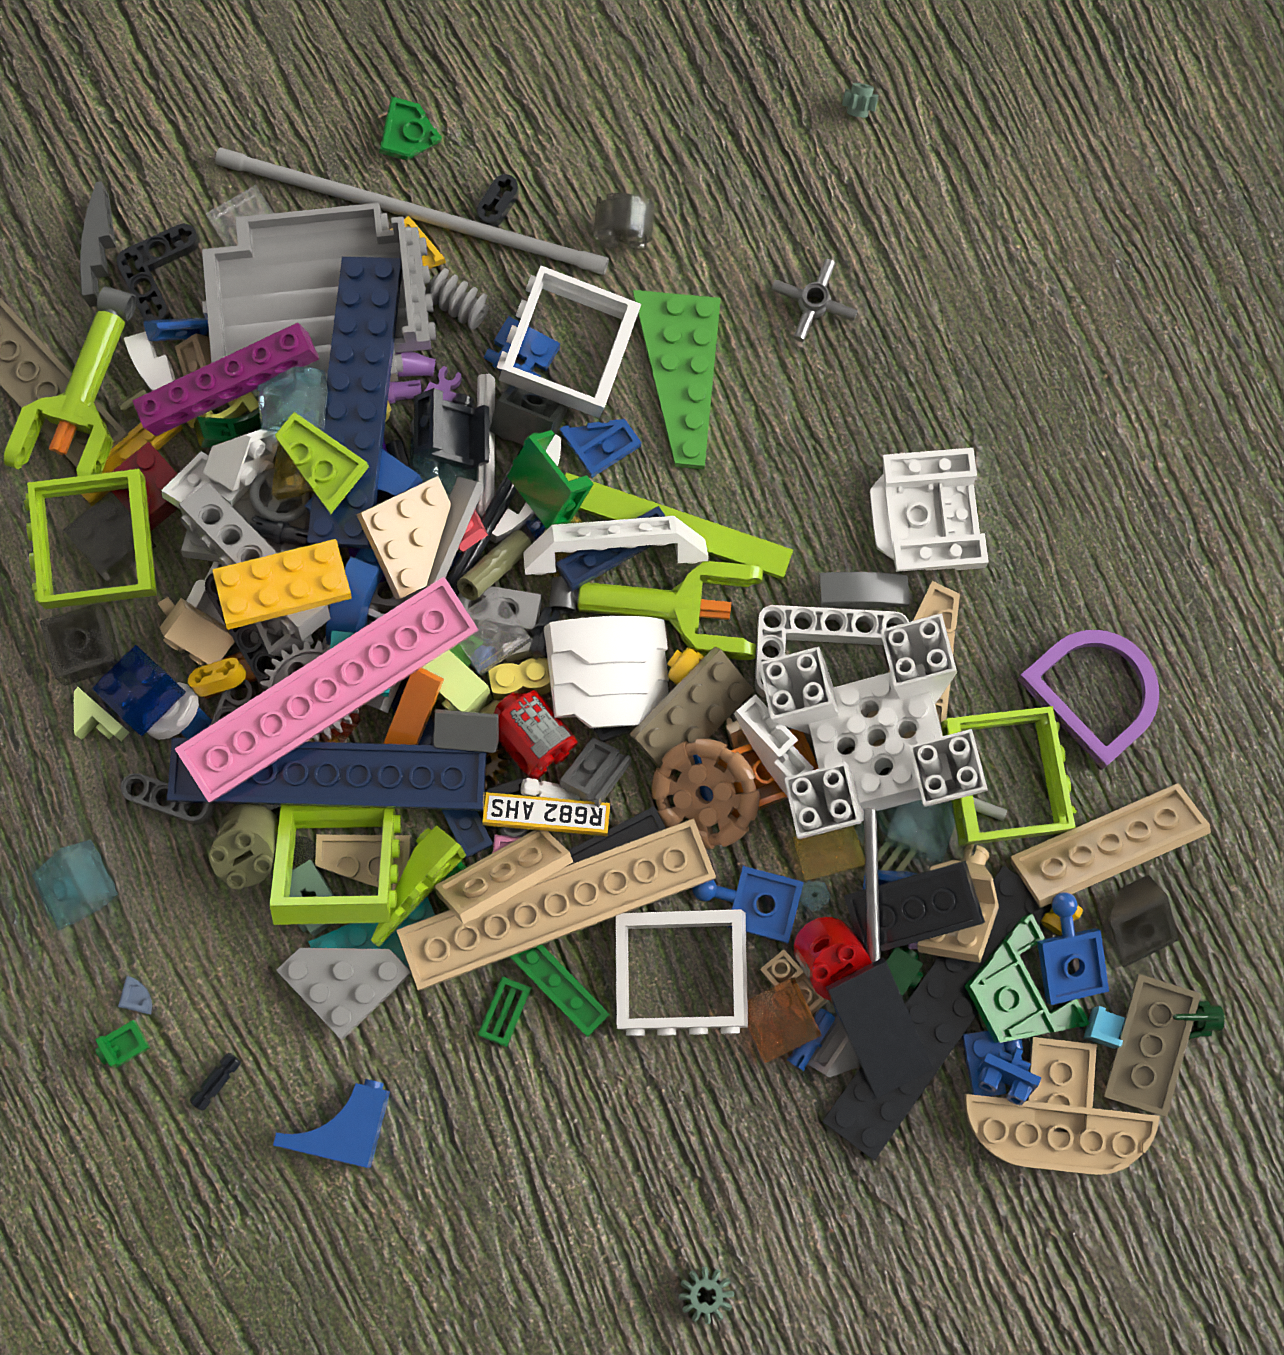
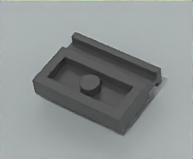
(595, 771)

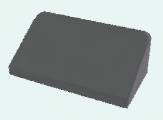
(466, 731)

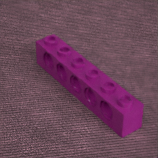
(224, 379)

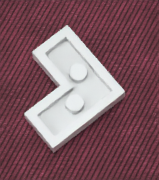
(193, 478)

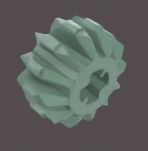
(703, 1306)

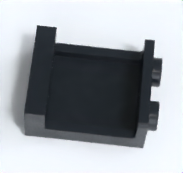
(450, 431)

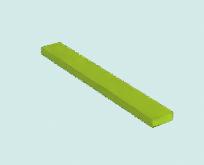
(720, 540)

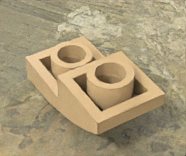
(783, 968)

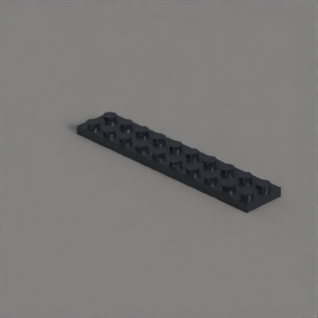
(941, 1015)

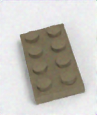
(693, 707)
(1152, 1045)

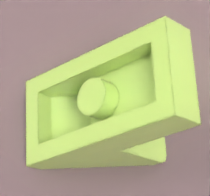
(89, 714)

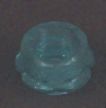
(814, 903)

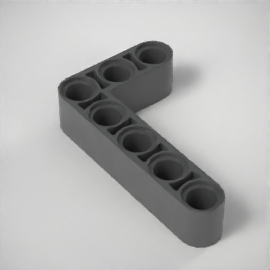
(156, 789)

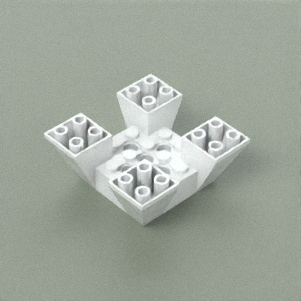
(923, 766)

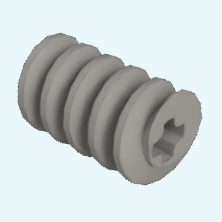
(457, 300)

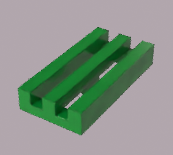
(516, 1015)

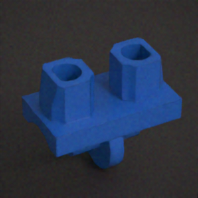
(1011, 1071)

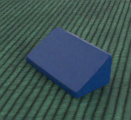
(175, 328)

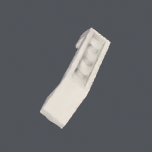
(600, 535)

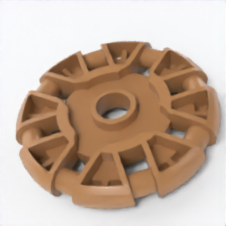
(719, 779)

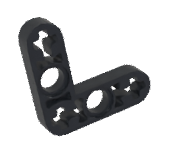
(146, 263)

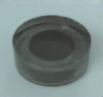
(304, 850)

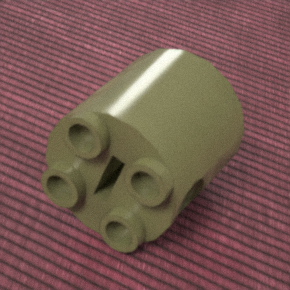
(245, 845)

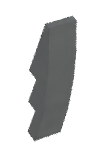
(96, 237)

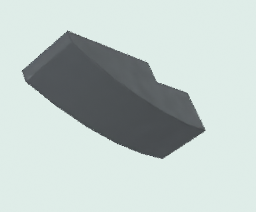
(863, 590)

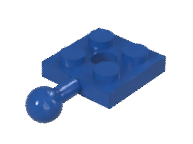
(751, 886)
(1060, 950)

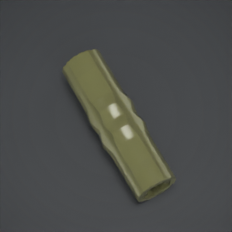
(493, 565)

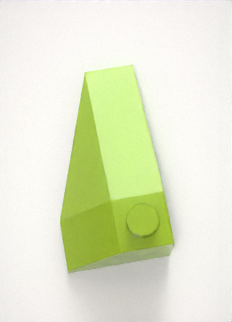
(428, 865)

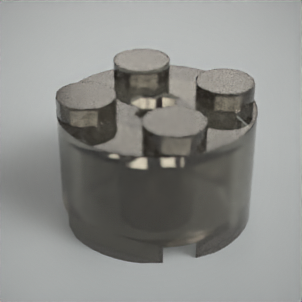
(623, 221)

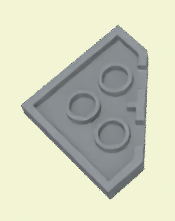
(343, 982)

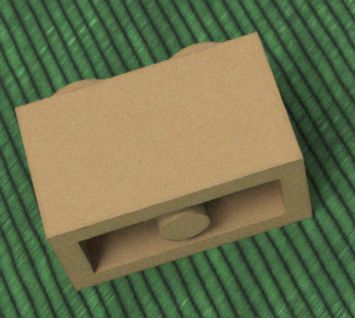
(197, 633)

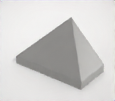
(835, 1054)

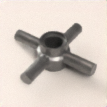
(814, 289)

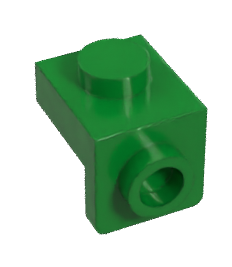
(121, 1045)

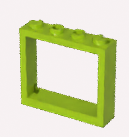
(38, 533)
(1053, 762)
(334, 909)

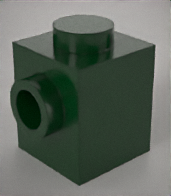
(904, 968)

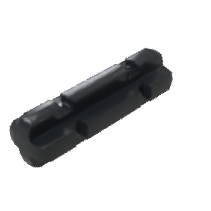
(215, 1081)

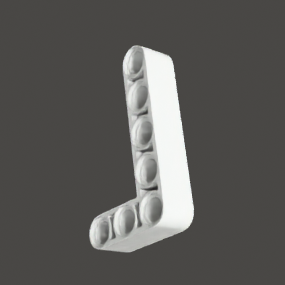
(817, 631)

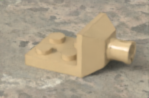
(969, 942)

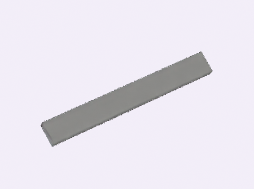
(463, 503)

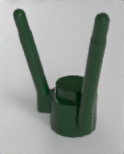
(1207, 1019)

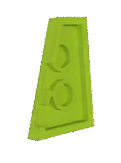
(321, 460)

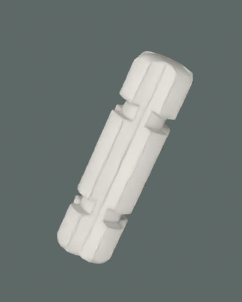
(546, 789)

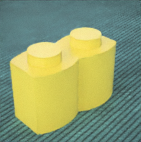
(520, 678)

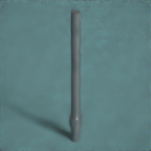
(871, 882)

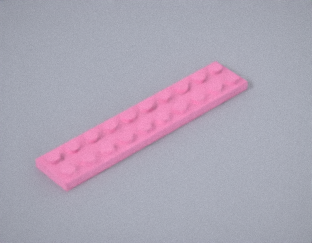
(326, 689)

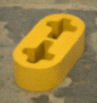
(217, 677)

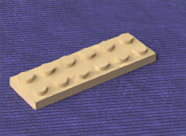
(1110, 844)

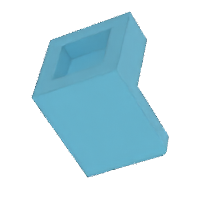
(1104, 1028)

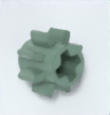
(860, 100)

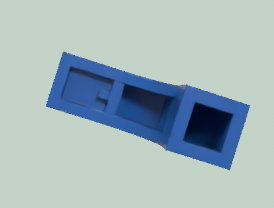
(363, 578)

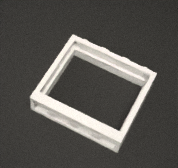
(586, 295)
(678, 919)

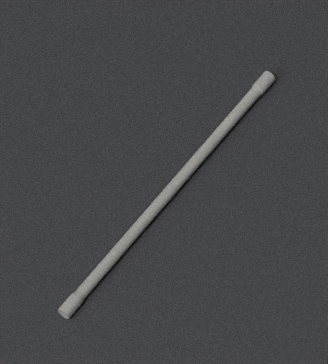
(582, 259)

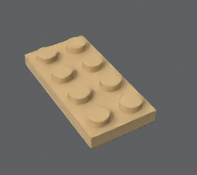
(503, 874)

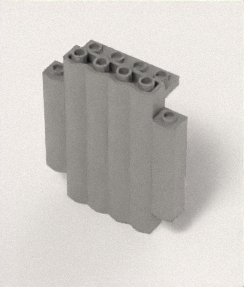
(291, 273)

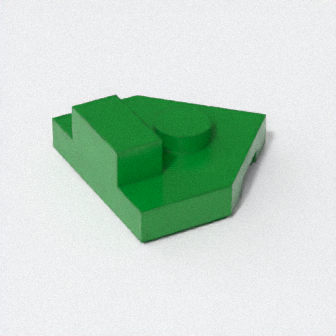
(407, 130)

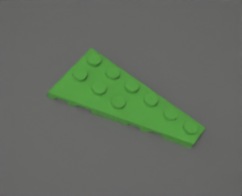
(681, 354)

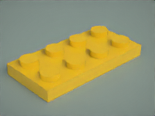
(281, 584)

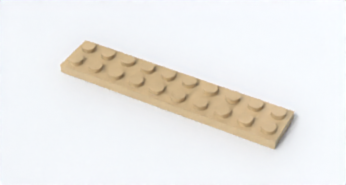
(559, 904)

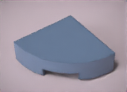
(135, 996)

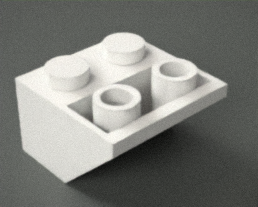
(242, 459)

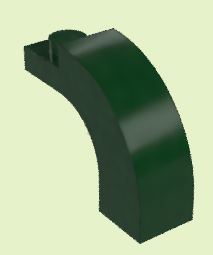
(219, 430)

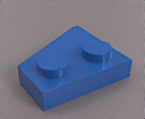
(601, 443)

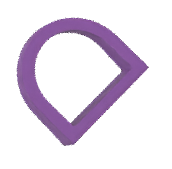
(1100, 753)

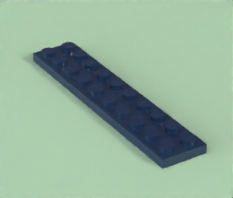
(359, 387)
(352, 777)

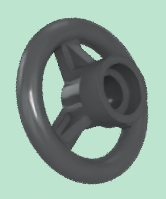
(276, 509)

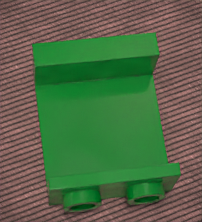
(543, 483)

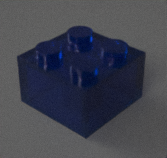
(138, 690)

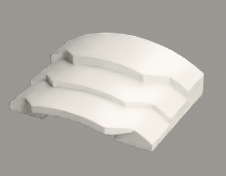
(928, 511)
(607, 668)

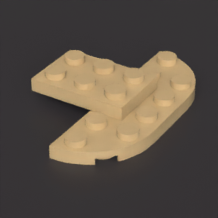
(1058, 1120)

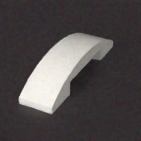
(512, 521)

